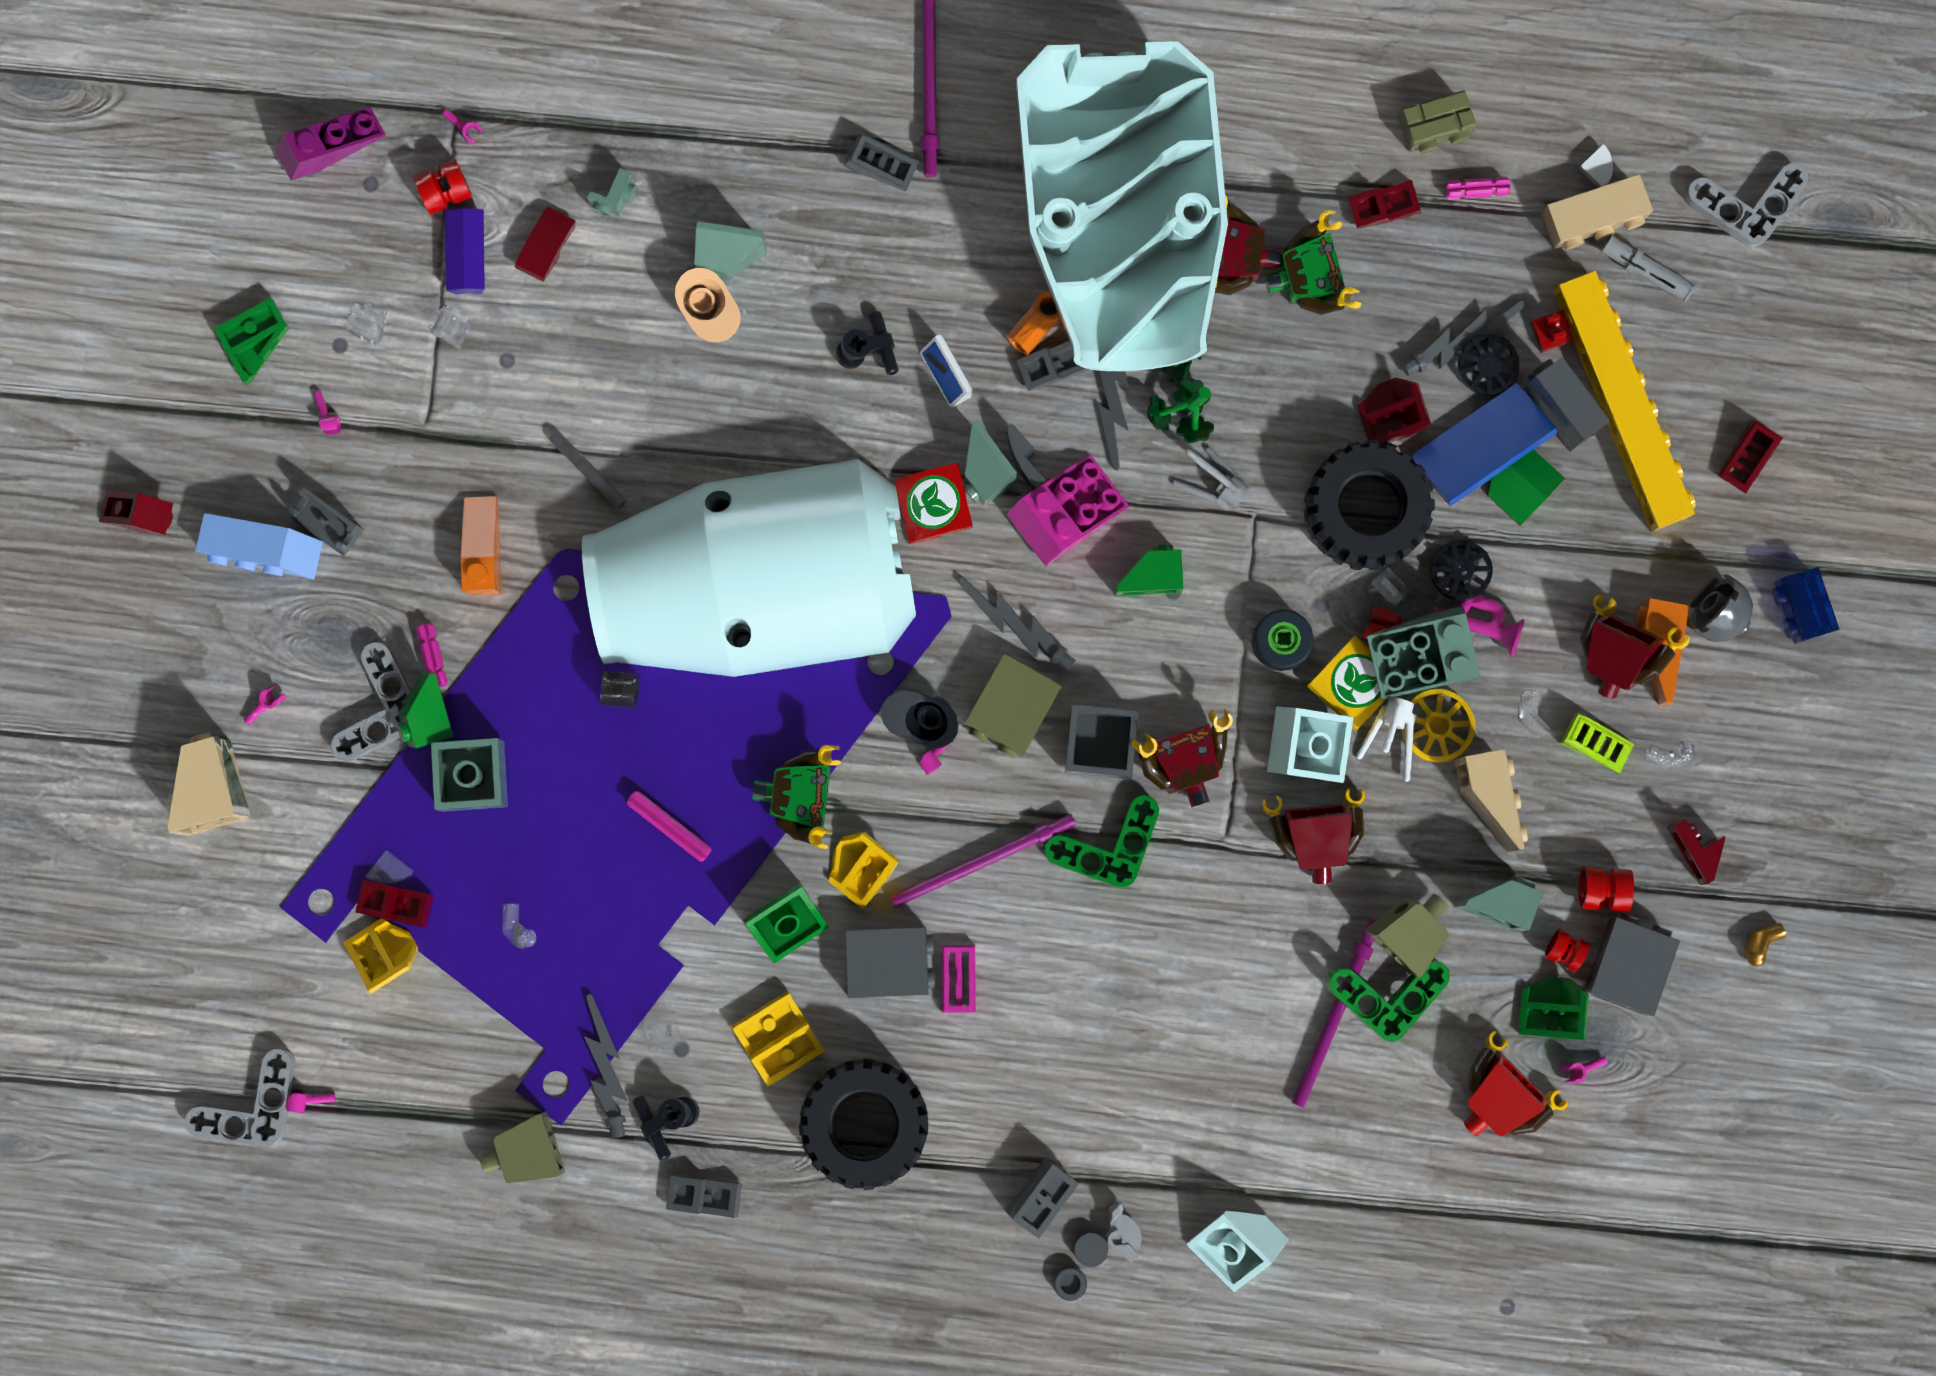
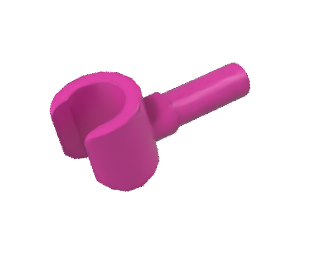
(462, 125)
(329, 423)
(266, 701)
(930, 762)
(1579, 1070)
(298, 1100)

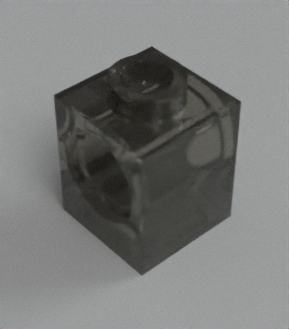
(620, 690)

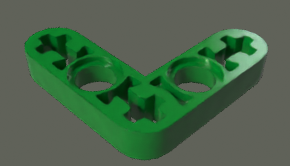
(1120, 854)
(1384, 1009)

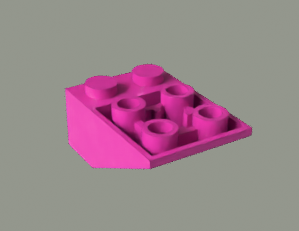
(1067, 509)

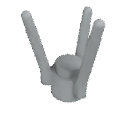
(1230, 487)

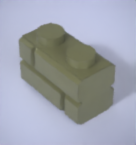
(1437, 122)

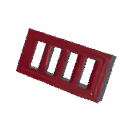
(1746, 439)

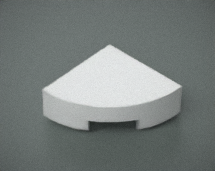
(1598, 167)

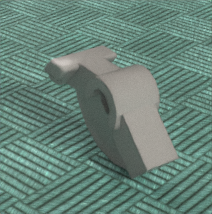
(1123, 1232)

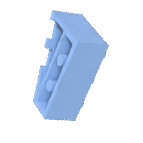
(259, 546)

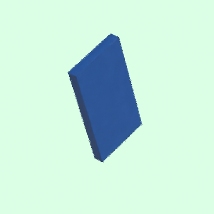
(1484, 444)

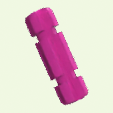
(1477, 188)
(431, 652)

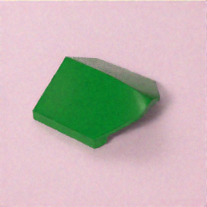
(1524, 486)
(1554, 1009)

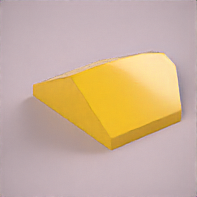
(861, 867)
(381, 953)

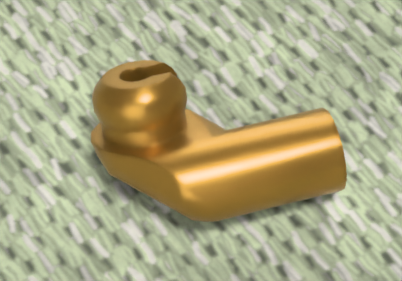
(1759, 942)

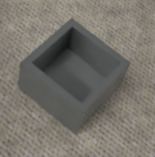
(1101, 741)

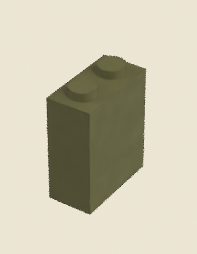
(1012, 707)

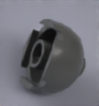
(1721, 610)

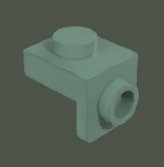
(621, 191)

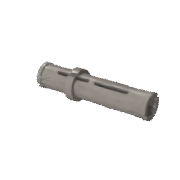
(1646, 267)

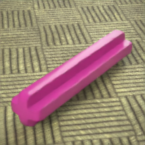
(669, 826)

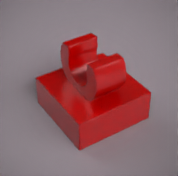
(1552, 331)

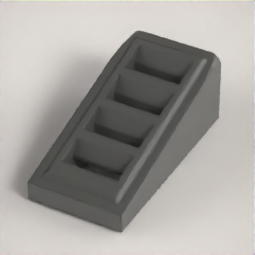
(877, 173)

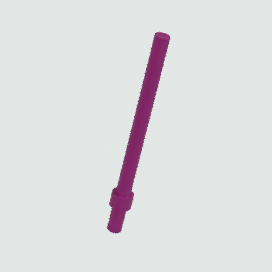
(929, 141)
(1042, 834)
(1361, 952)

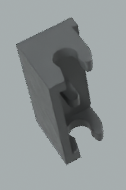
(325, 522)
(1042, 1198)

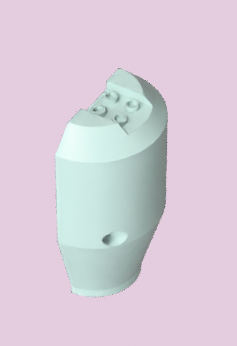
(1125, 199)
(790, 561)

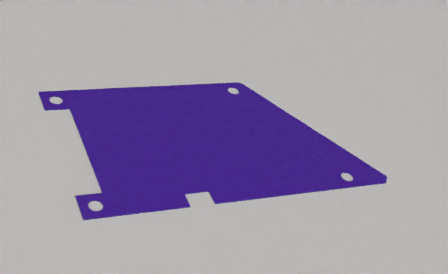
(568, 846)

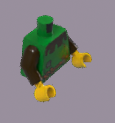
(1312, 270)
(800, 794)

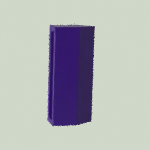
(464, 251)

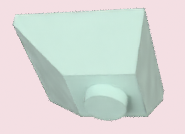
(1238, 1246)

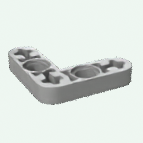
(1745, 215)
(388, 716)
(251, 1120)

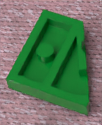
(252, 337)

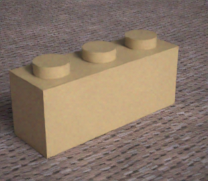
(1597, 213)

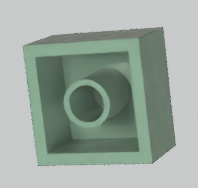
(469, 774)

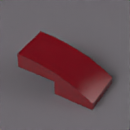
(1384, 205)
(544, 244)
(394, 903)

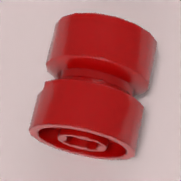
(432, 192)
(1606, 889)

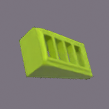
(1573, 730)

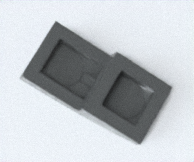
(1049, 366)
(1020, 451)
(703, 1196)

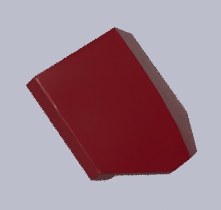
(1394, 411)

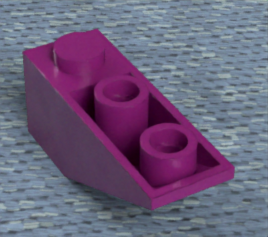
(327, 142)

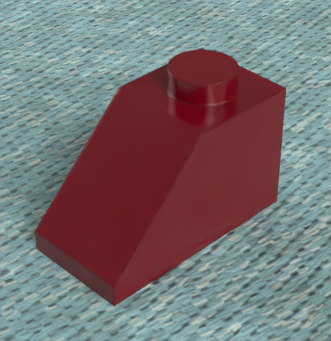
(136, 512)

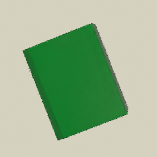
(786, 923)

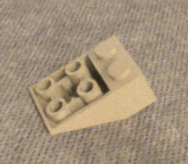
(1488, 789)

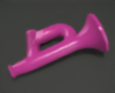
(1495, 628)

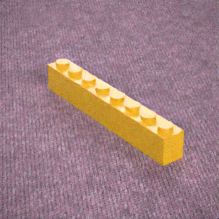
(1624, 401)

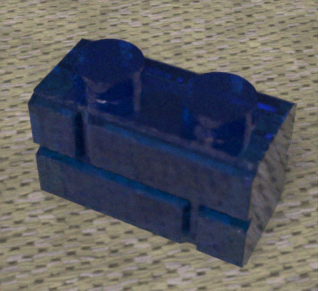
(1805, 605)

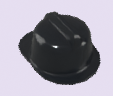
(920, 718)

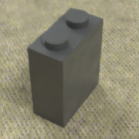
(1565, 402)
(889, 962)
(1632, 965)

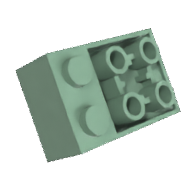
(1424, 653)

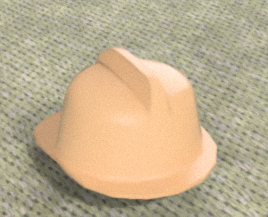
(707, 305)

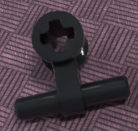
(866, 346)
(666, 1119)

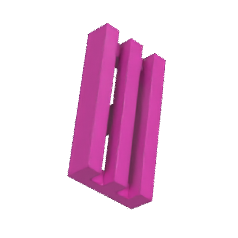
(958, 949)

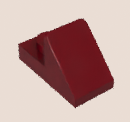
(1701, 859)

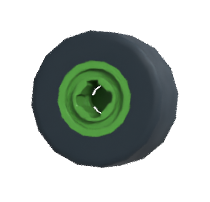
(1282, 640)

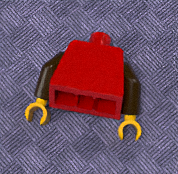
(1505, 1096)

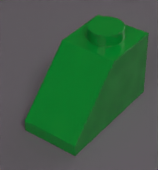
(1155, 573)
(424, 714)

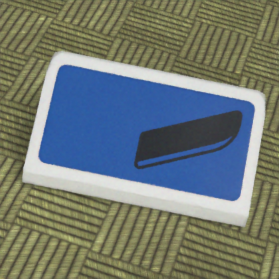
(946, 371)

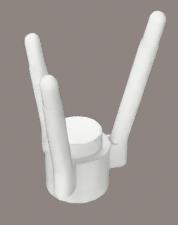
(1396, 715)

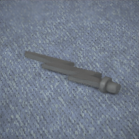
(1449, 349)
(1115, 413)
(1029, 637)
(613, 1086)

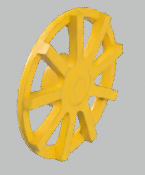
(1439, 725)

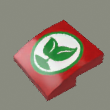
(933, 503)

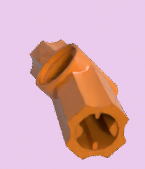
(1033, 325)

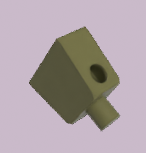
(1411, 933)
(525, 1152)

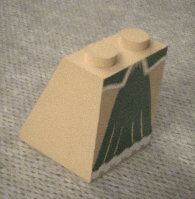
(206, 787)

